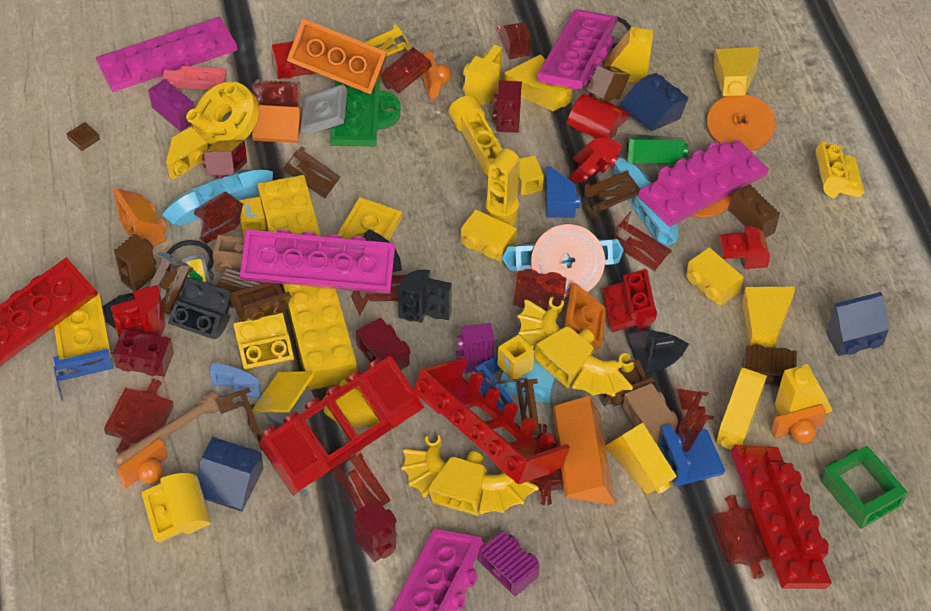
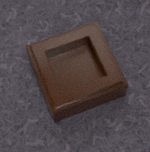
(83, 136)

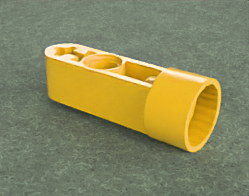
(471, 120)
(503, 187)

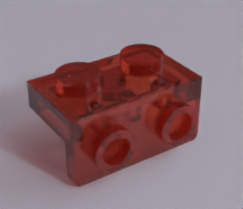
(405, 70)
(219, 216)
(539, 288)

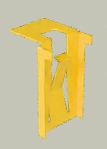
(388, 38)

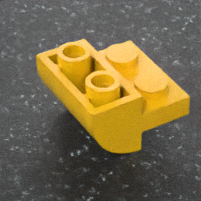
(483, 75)
(838, 171)
(263, 342)
(176, 506)

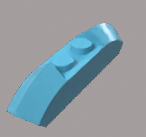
(240, 185)
(655, 225)
(519, 256)

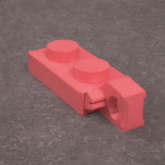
(196, 77)

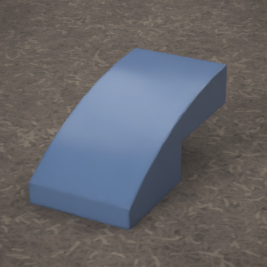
(233, 377)

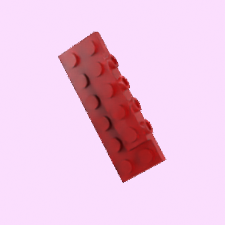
(41, 307)
(783, 517)

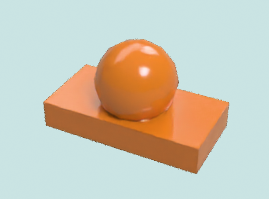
(435, 76)
(799, 424)
(144, 465)

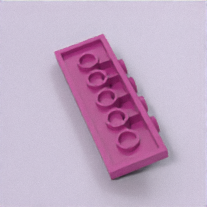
(579, 50)
(167, 52)
(702, 180)
(317, 261)
(441, 573)

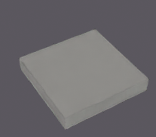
(323, 110)

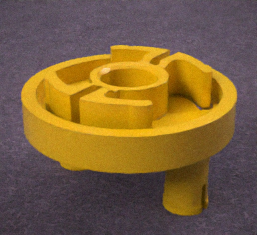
(217, 102)

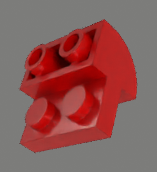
(596, 117)
(595, 157)
(631, 302)
(142, 314)

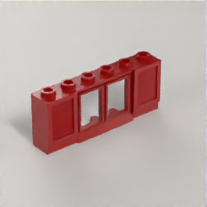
(452, 396)
(297, 451)

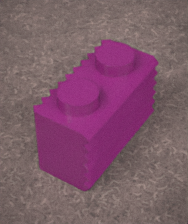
(171, 104)
(476, 345)
(509, 562)

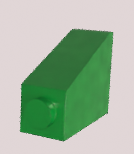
(655, 149)

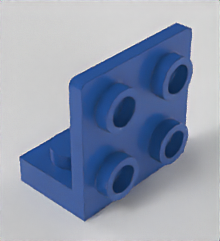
(691, 466)

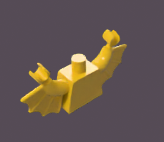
(569, 354)
(462, 482)

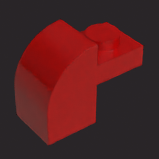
(749, 246)

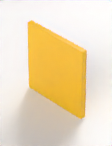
(283, 391)

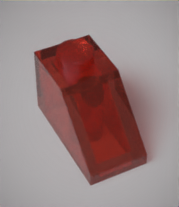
(515, 39)

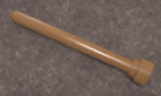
(206, 405)

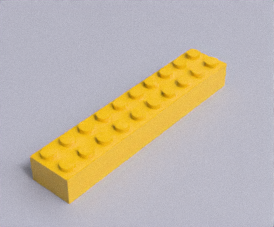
(312, 311)

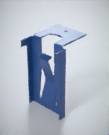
(75, 363)
(485, 386)

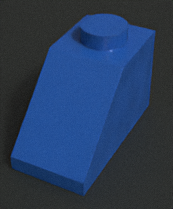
(560, 195)

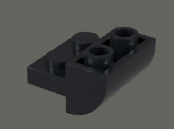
(424, 296)
(202, 308)

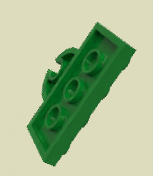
(364, 116)

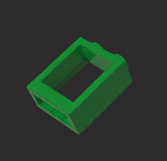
(875, 509)

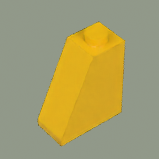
(632, 53)
(735, 69)
(538, 92)
(765, 313)
(800, 391)
(741, 409)
(642, 460)

